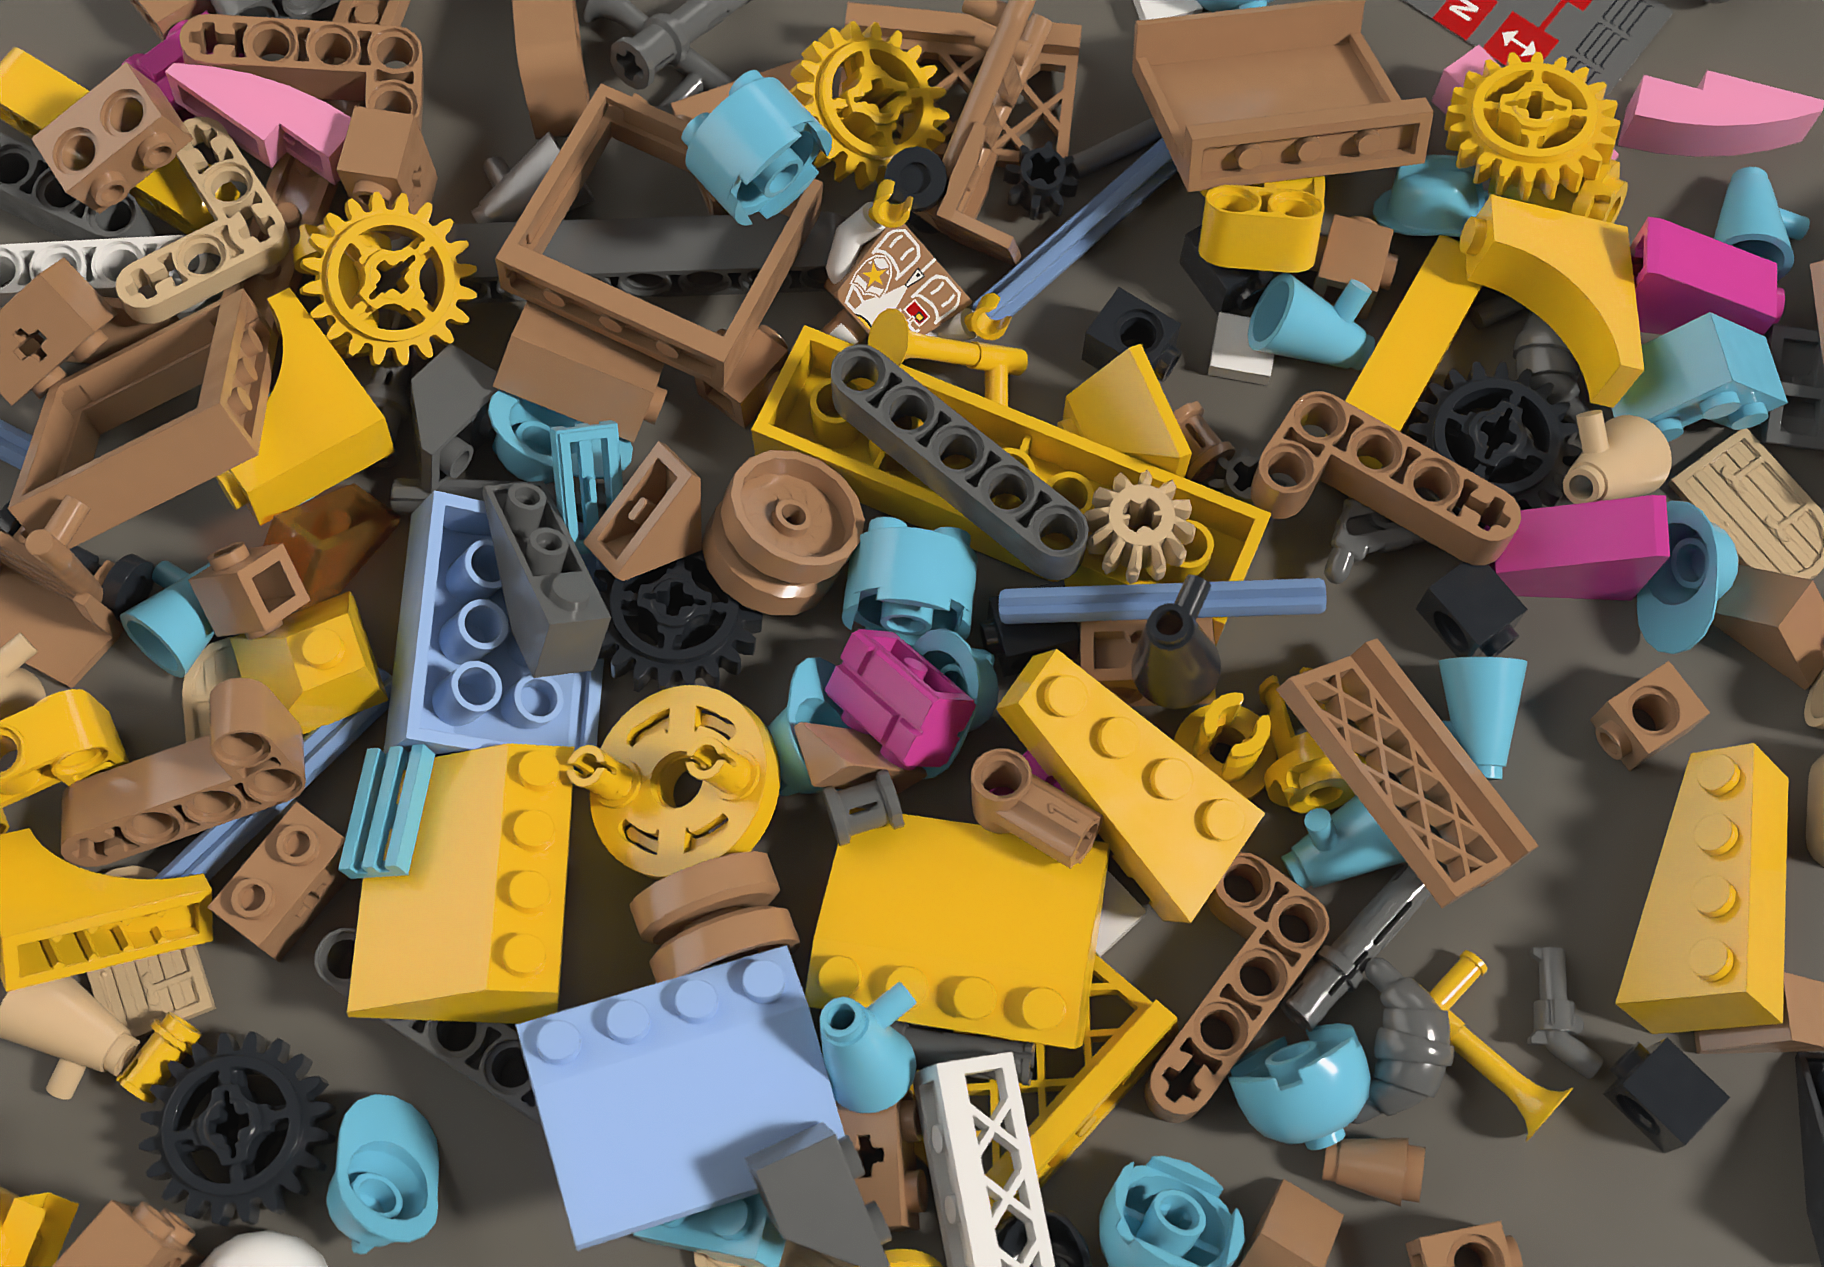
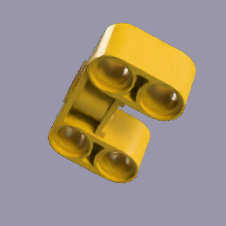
(1263, 225)
(56, 741)

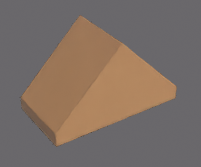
(651, 518)
(1776, 620)
(1800, 1030)
(1292, 1231)

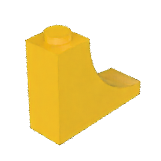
(1571, 276)
(314, 426)
(79, 921)

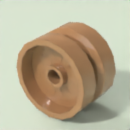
(782, 532)
(713, 915)

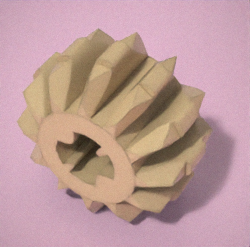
(1148, 546)

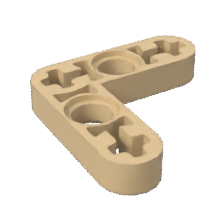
(227, 236)

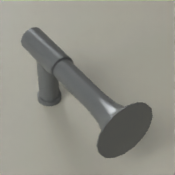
(698, 72)

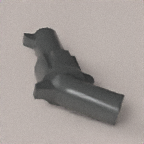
(1556, 1017)

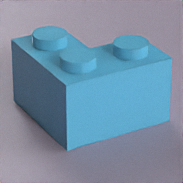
(1707, 373)

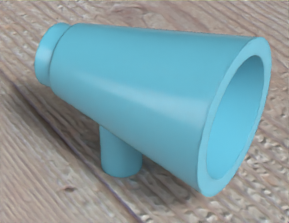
(1756, 223)
(1304, 326)
(171, 623)
(1483, 707)
(1339, 847)
(863, 1055)

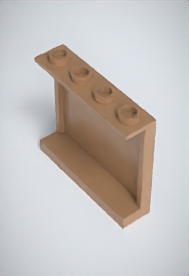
(1274, 95)

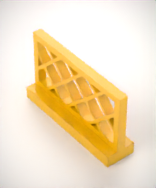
(1095, 1088)

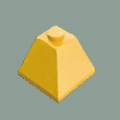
(1128, 413)
(316, 663)

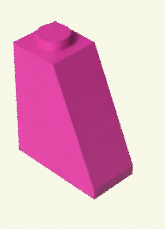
(1691, 274)
(1587, 549)

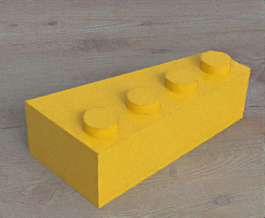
(1160, 806)
(1716, 902)

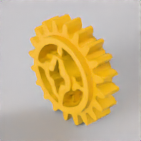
(877, 79)
(1531, 125)
(427, 243)

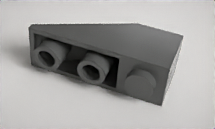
(544, 581)

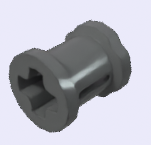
(884, 813)

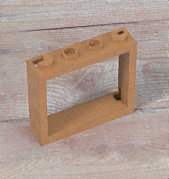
(607, 309)
(220, 346)

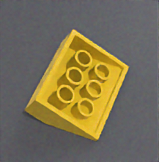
(484, 896)
(970, 926)

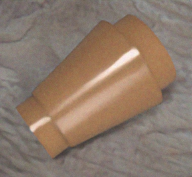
(1377, 1167)

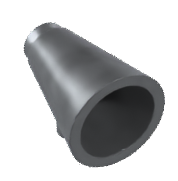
(516, 186)

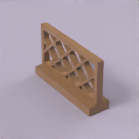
(951, 40)
(1434, 771)

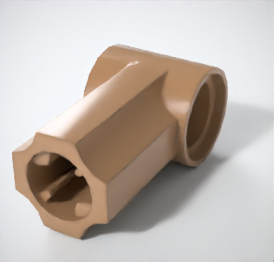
(1034, 811)

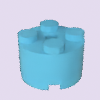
(755, 148)
(911, 580)

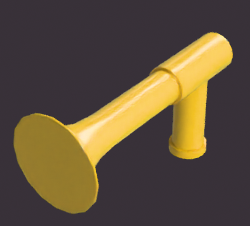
(897, 342)
(1531, 1099)

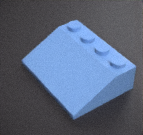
(456, 659)
(671, 1089)

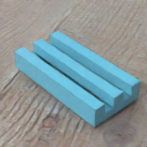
(563, 473)
(377, 812)

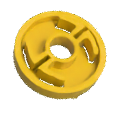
(641, 761)

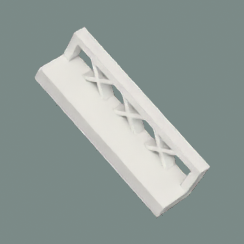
(957, 1168)

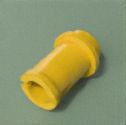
(170, 1041)

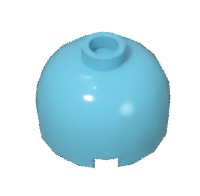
(1304, 1088)
(1168, 1218)

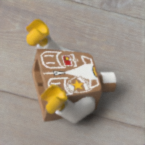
(884, 266)

